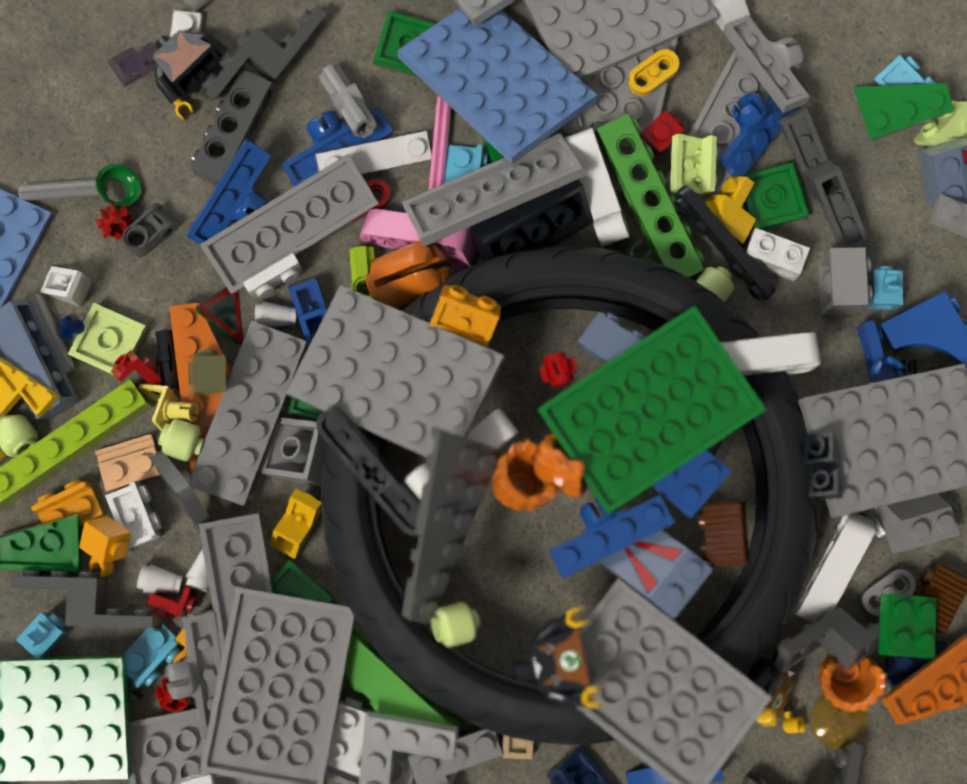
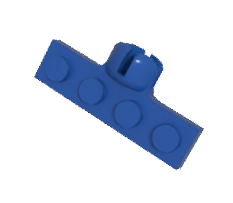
(757, 129)
(334, 137)
(233, 194)
(879, 365)
(609, 533)

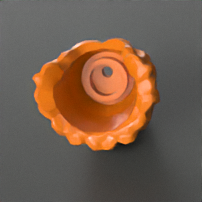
(556, 468)
(517, 470)
(852, 688)

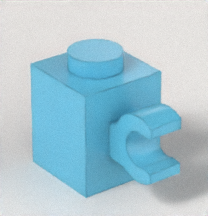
(886, 288)
(43, 634)

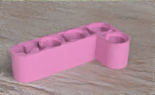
(395, 231)

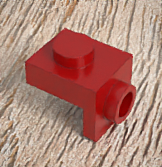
(660, 132)
(128, 362)
(166, 606)

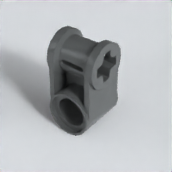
(150, 229)

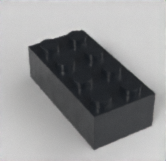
(534, 223)

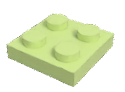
(106, 338)

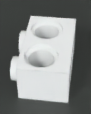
(776, 254)

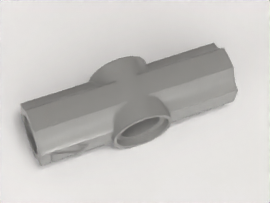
(347, 101)

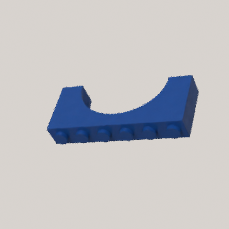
(930, 326)

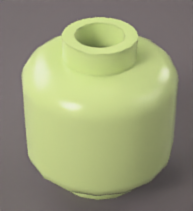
(717, 281)
(16, 434)
(181, 440)
(455, 624)

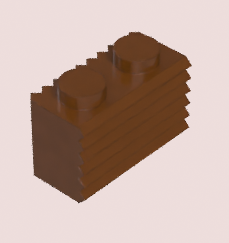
(725, 534)
(948, 588)

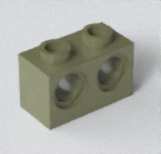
(207, 373)

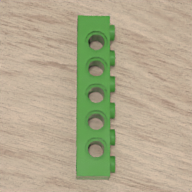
(634, 191)

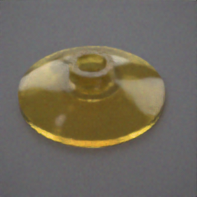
(827, 731)

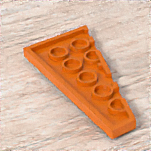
(191, 335)
(933, 687)

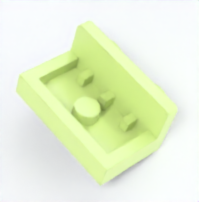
(945, 128)
(694, 163)

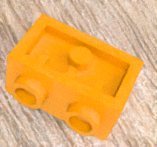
(466, 315)
(75, 499)

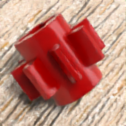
(114, 221)
(558, 369)
(168, 701)

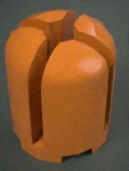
(408, 274)

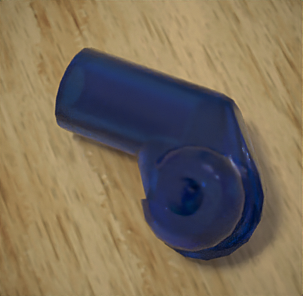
(69, 328)

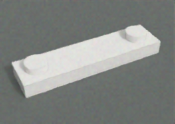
(381, 153)

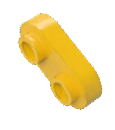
(652, 73)

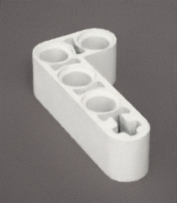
(599, 188)
(772, 354)
(493, 430)
(836, 566)

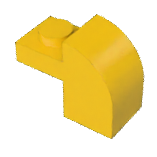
(728, 207)
(296, 523)

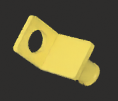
(168, 405)

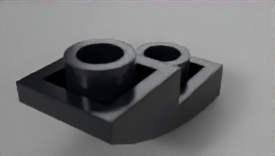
(824, 466)

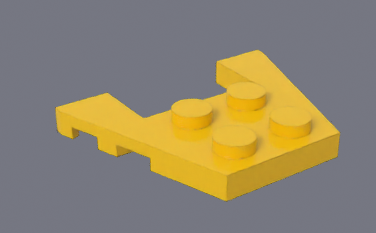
(18, 384)

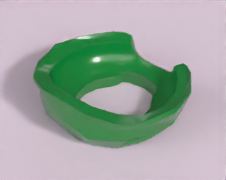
(126, 177)

